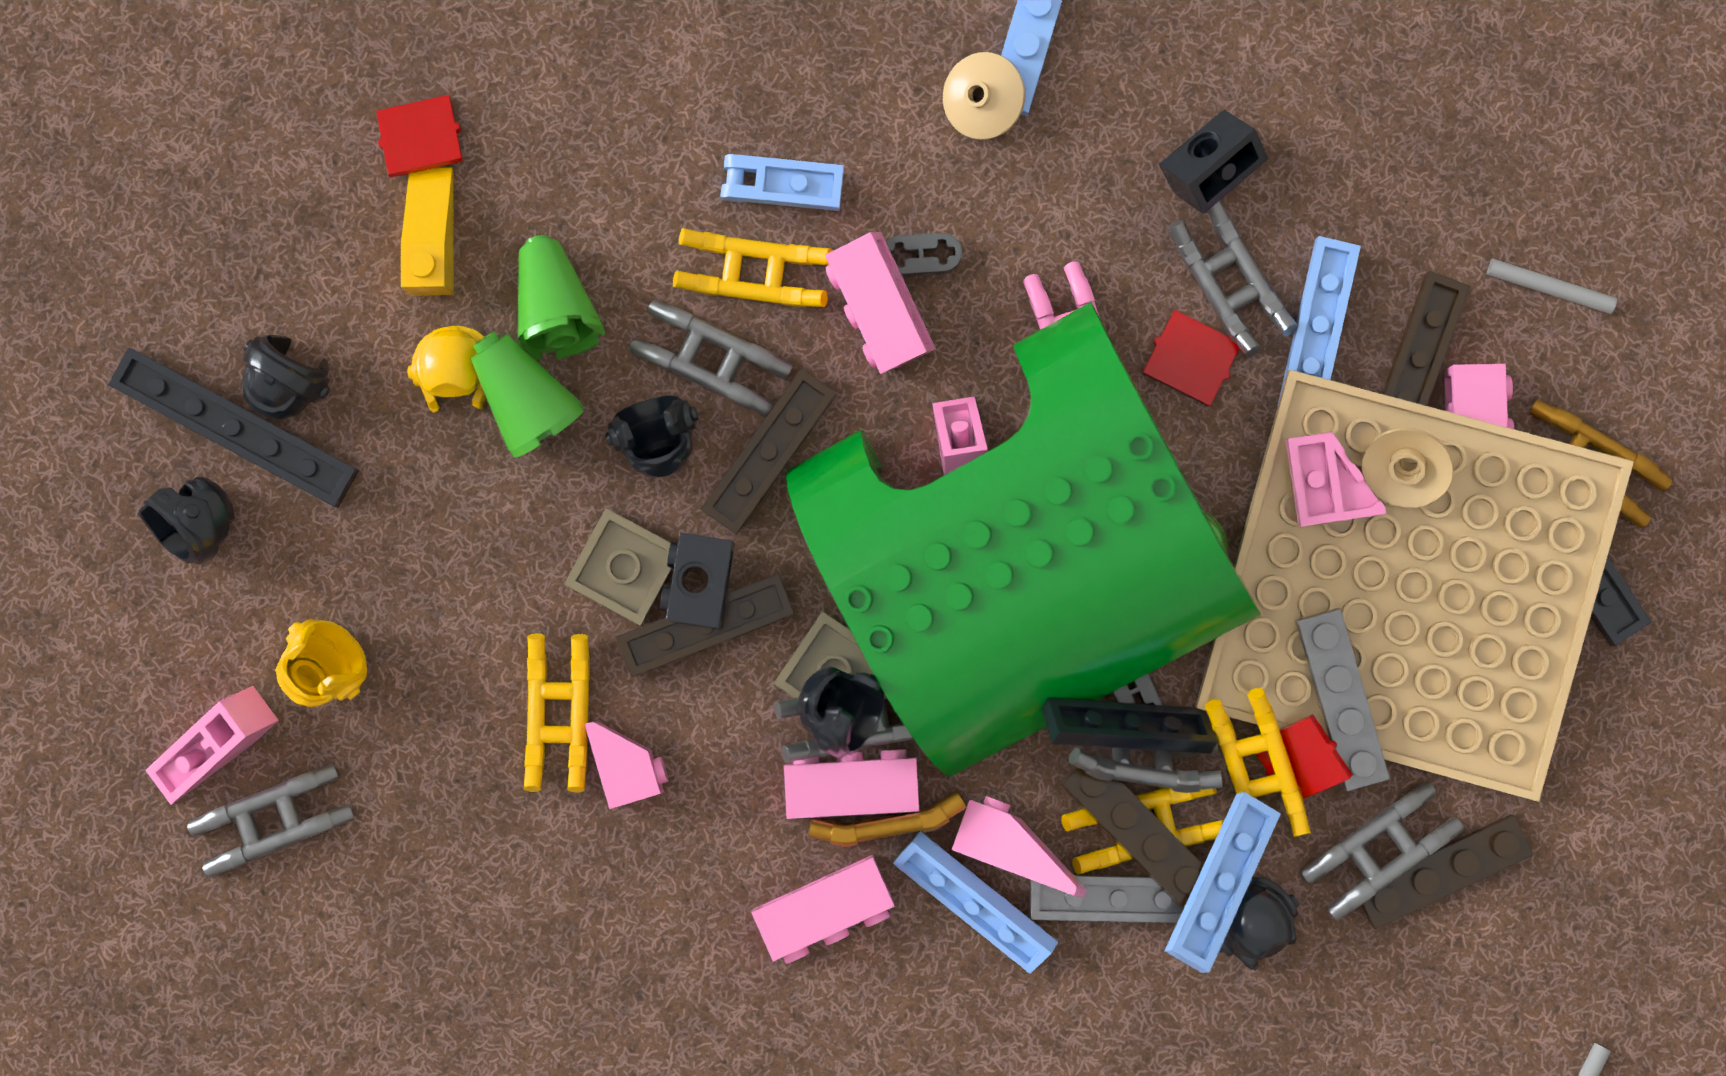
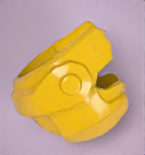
(444, 366)
(321, 664)

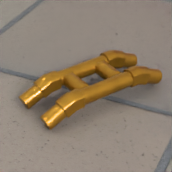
(1587, 435)
(852, 833)

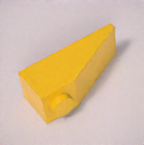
(428, 234)

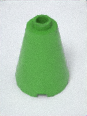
(553, 303)
(522, 394)

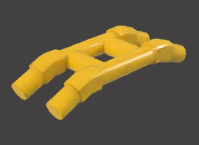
(734, 250)
(538, 692)
(1268, 740)
(1160, 802)

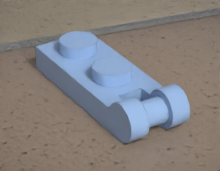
(783, 182)

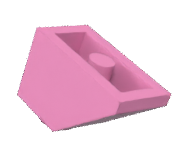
(958, 432)
(625, 766)

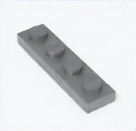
(1342, 697)
(1105, 900)

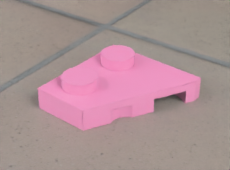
(1327, 482)

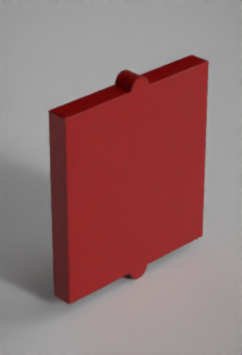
(419, 136)
(1191, 358)
(1311, 756)

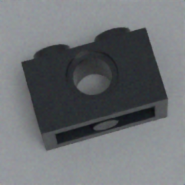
(1213, 161)
(707, 606)

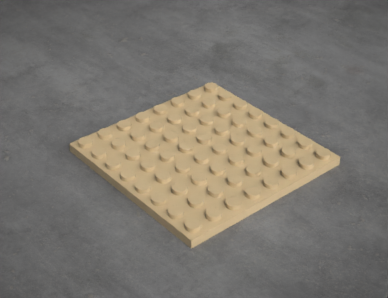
(1452, 608)

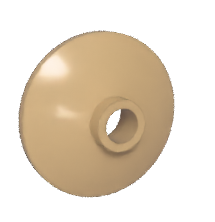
(1001, 101)
(1405, 483)

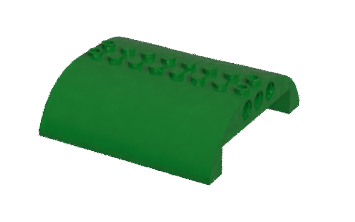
(1029, 568)

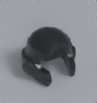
(277, 383)
(654, 434)
(190, 521)
(840, 709)
(1261, 923)

